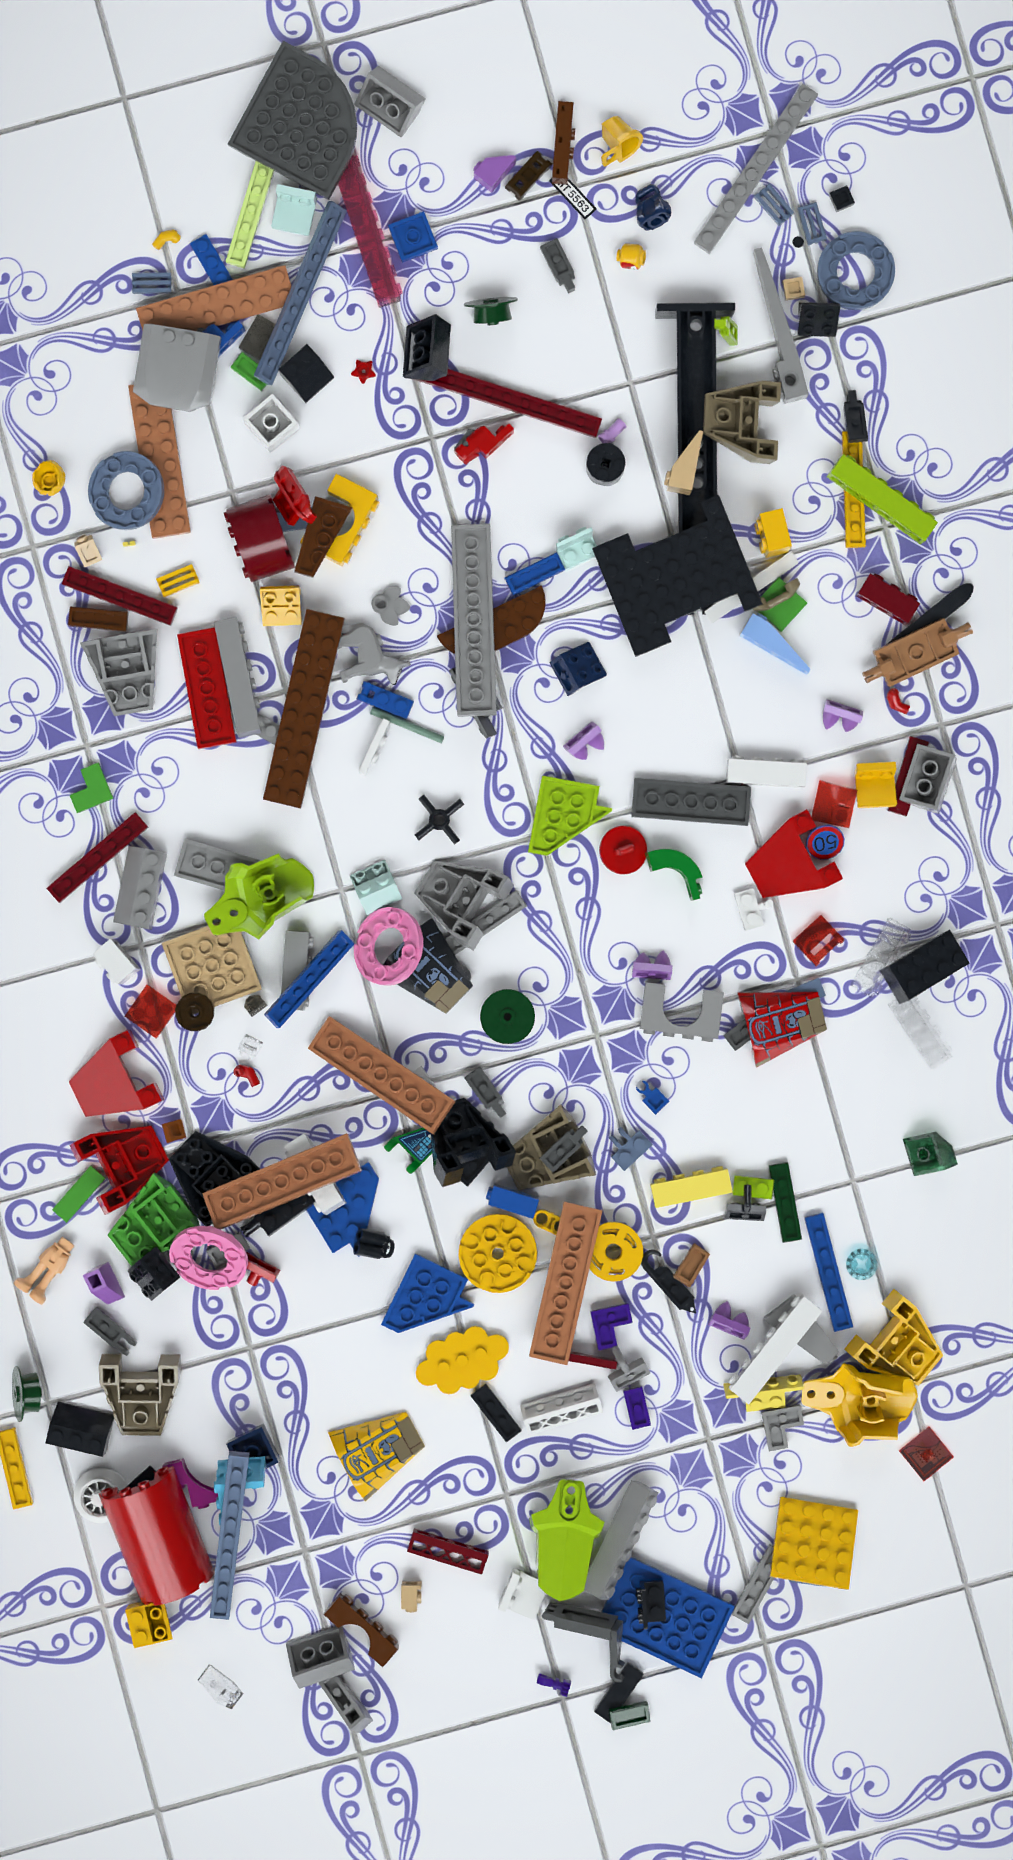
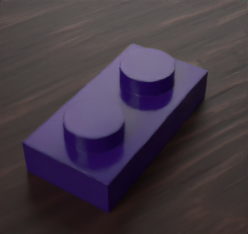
(637, 1407)

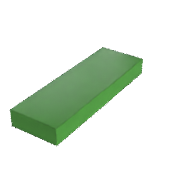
(79, 1194)

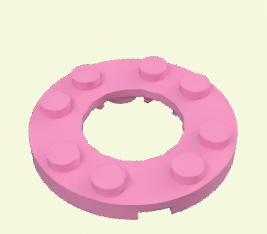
(411, 951)
(204, 1278)

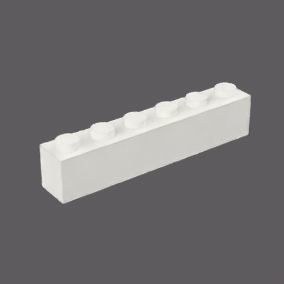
(775, 1348)

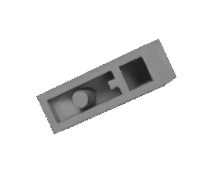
(346, 1704)

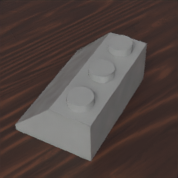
(389, 101)
(928, 778)
(319, 1657)

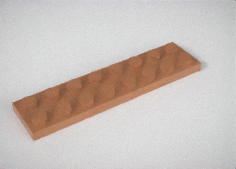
(221, 302)
(158, 443)
(381, 1075)
(282, 1182)
(565, 1283)

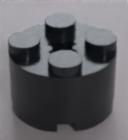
(609, 454)

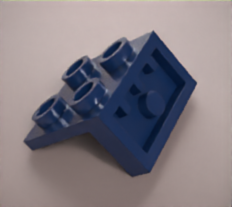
(578, 668)

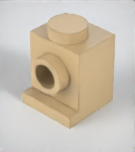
(410, 1595)

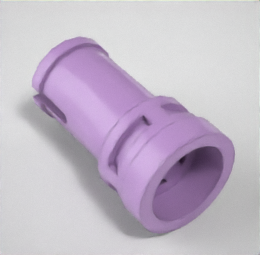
(612, 432)

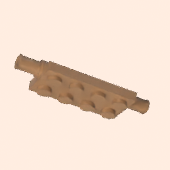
(916, 652)

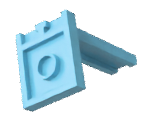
(254, 1479)

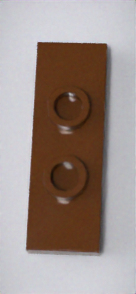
(98, 619)

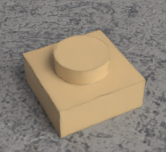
(793, 288)

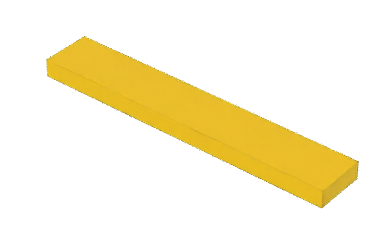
(853, 509)

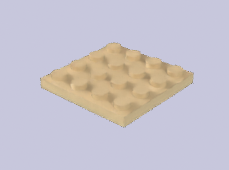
(212, 965)

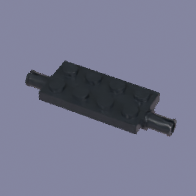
(279, 1216)

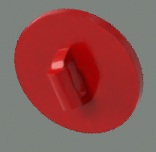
(623, 850)

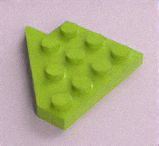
(563, 813)

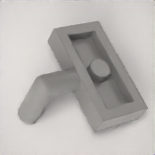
(628, 1373)

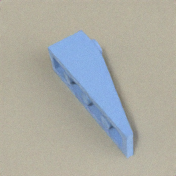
(766, 637)

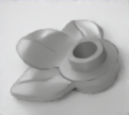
(393, 605)

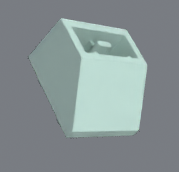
(375, 887)

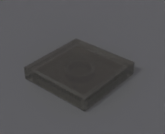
(257, 337)

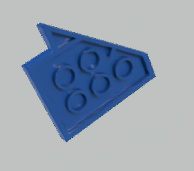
(342, 1224)
(425, 1296)

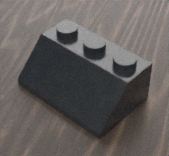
(427, 349)
(80, 1429)

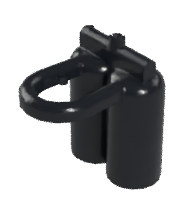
(373, 1244)

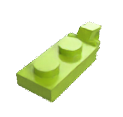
(727, 329)

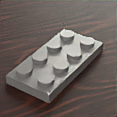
(207, 863)

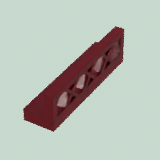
(449, 1546)

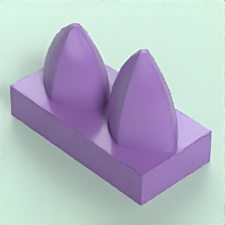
(835, 710)
(590, 734)
(659, 970)
(722, 1320)

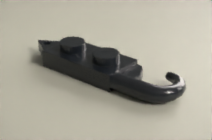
(669, 1285)

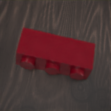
(888, 599)

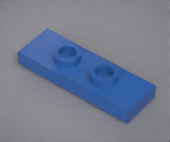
(534, 574)

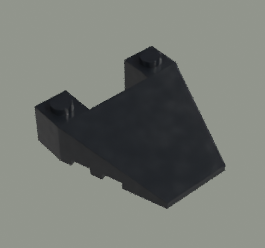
(466, 1137)

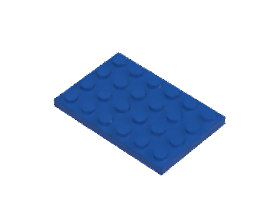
(691, 1625)

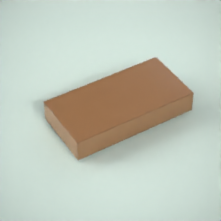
(691, 1265)

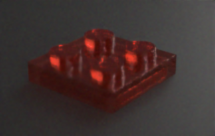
(151, 1011)

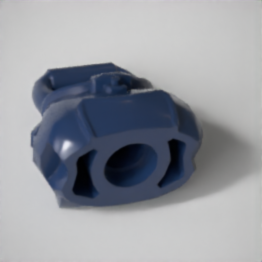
(653, 210)

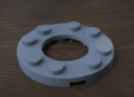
(856, 243)
(100, 485)

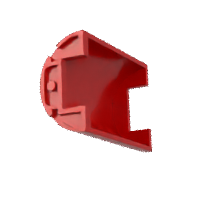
(158, 1538)

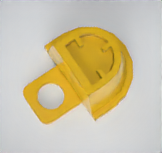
(621, 140)

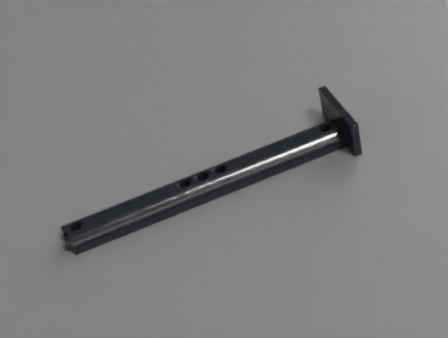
(694, 379)

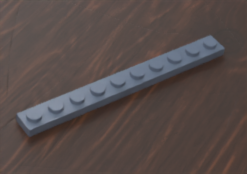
(300, 293)
(229, 1534)

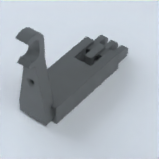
(592, 1624)

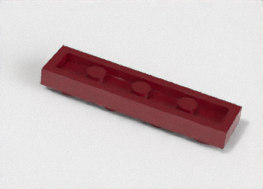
(902, 808)

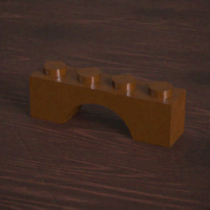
(344, 1612)

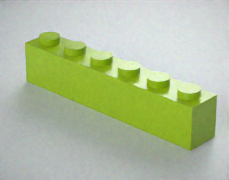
(882, 499)

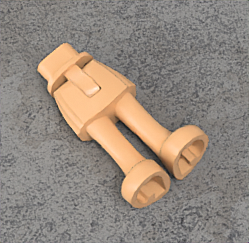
(55, 1260)

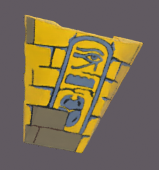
(376, 1450)

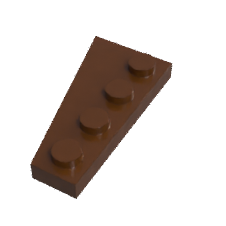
(320, 534)

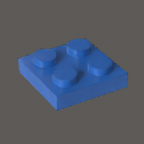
(413, 237)

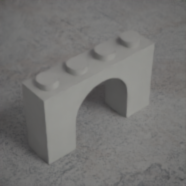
(705, 1026)

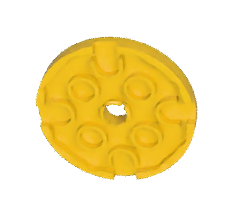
(492, 1273)

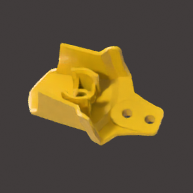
(862, 1402)

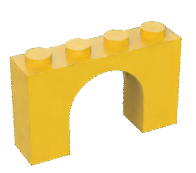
(363, 504)

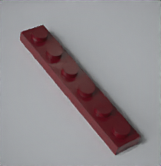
(119, 596)
(97, 857)

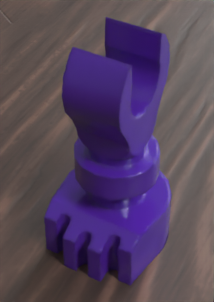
(564, 1686)

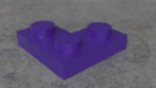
(604, 1322)

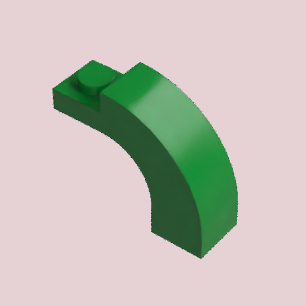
(679, 862)

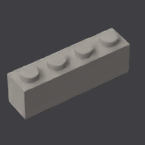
(296, 959)

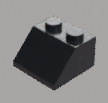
(306, 373)

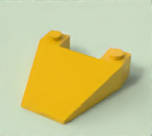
(902, 1346)

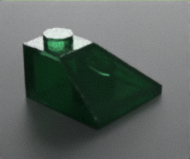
(929, 1153)

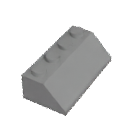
(140, 887)

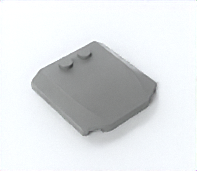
(176, 367)

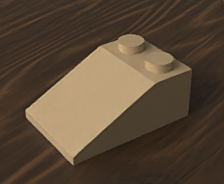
(683, 471)

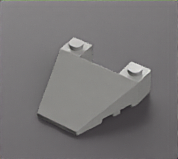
(456, 893)

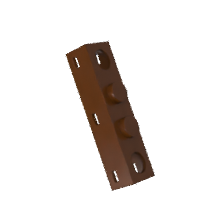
(563, 138)

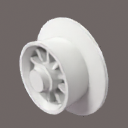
(88, 1489)

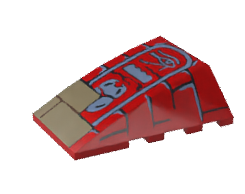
(780, 1021)

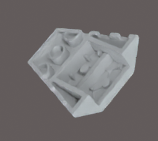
(125, 669)

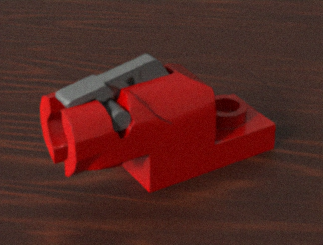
(481, 442)

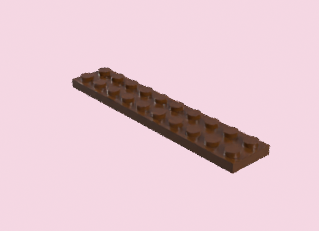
(303, 708)

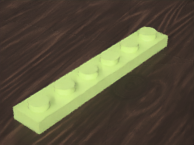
(249, 215)

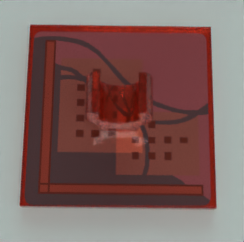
(926, 1453)

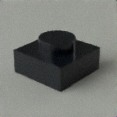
(841, 198)

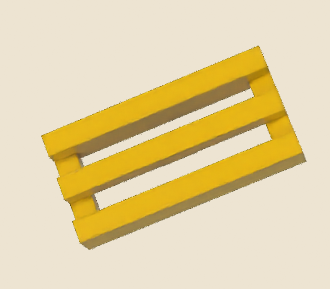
(175, 573)

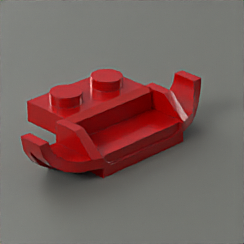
(292, 498)

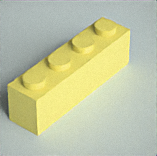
(691, 1188)

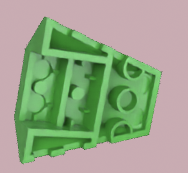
(152, 1220)

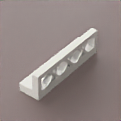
(560, 1406)

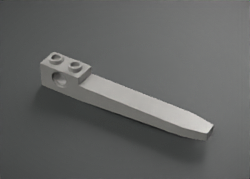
(790, 362)

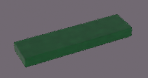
(785, 1202)

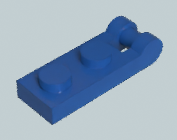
(385, 700)

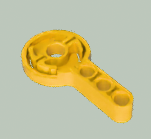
(628, 1259)

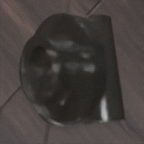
(254, 1004)

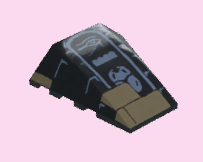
(439, 975)

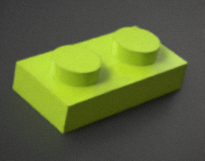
(761, 1187)

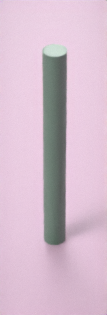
(407, 725)

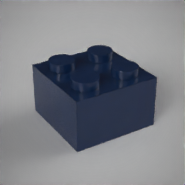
(256, 1443)

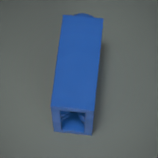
(512, 1200)

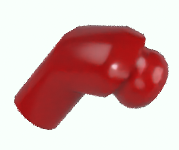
(895, 703)
(246, 1072)

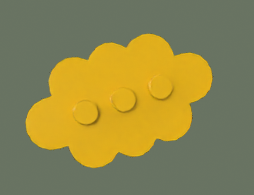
(462, 1360)

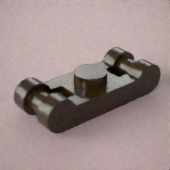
(528, 175)

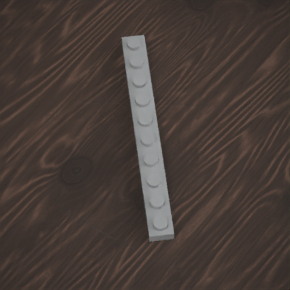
(756, 168)

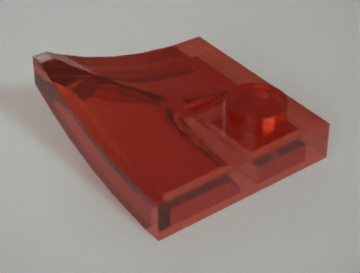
(834, 804)

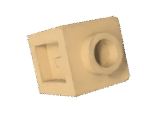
(87, 550)

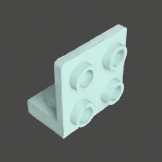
(294, 210)
(576, 549)

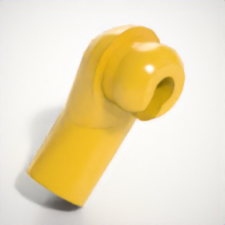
(169, 235)

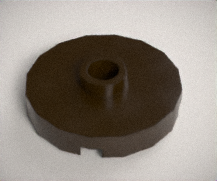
(184, 1014)

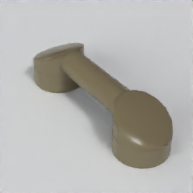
(791, 588)

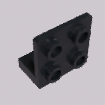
(153, 1274)
(652, 1602)

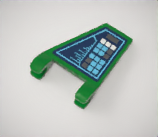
(416, 1143)

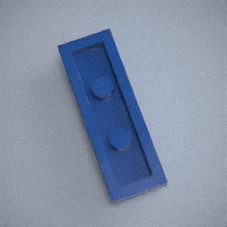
(210, 260)

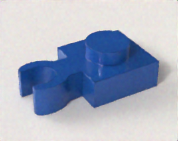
(654, 1099)

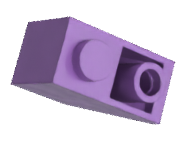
(104, 1283)

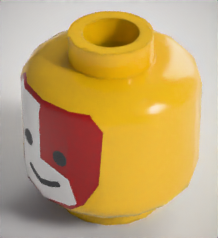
(631, 256)

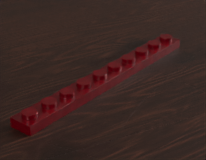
(518, 402)

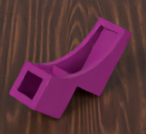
(199, 1493)

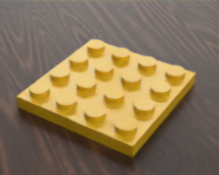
(814, 1543)

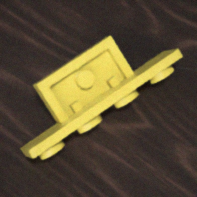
(772, 1393)

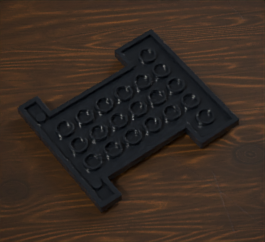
(675, 577)

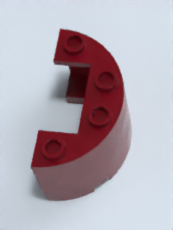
(259, 538)

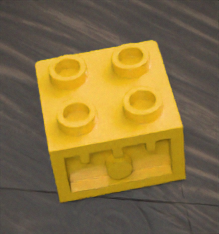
(875, 784)

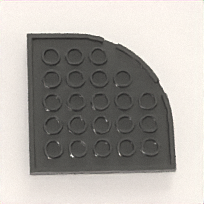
(299, 122)

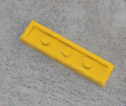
(14, 1469)

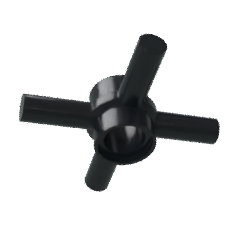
(445, 826)

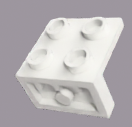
(522, 1595)

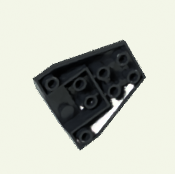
(204, 1165)

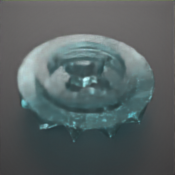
(871, 1264)

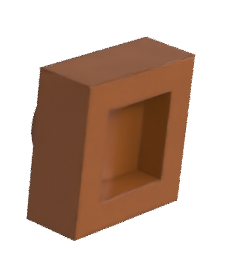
(173, 1130)

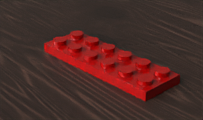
(206, 688)

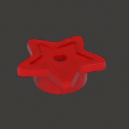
(363, 366)

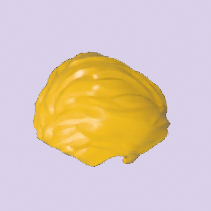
(48, 478)

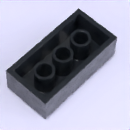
(924, 966)

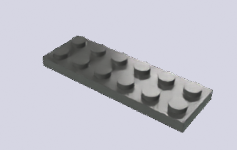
(691, 802)

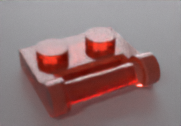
(813, 936)

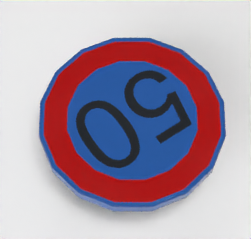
(825, 842)

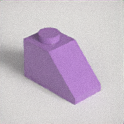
(493, 170)

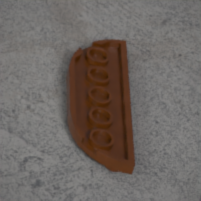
(511, 620)

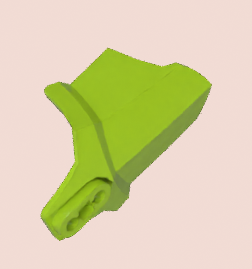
(260, 895)
(565, 1541)

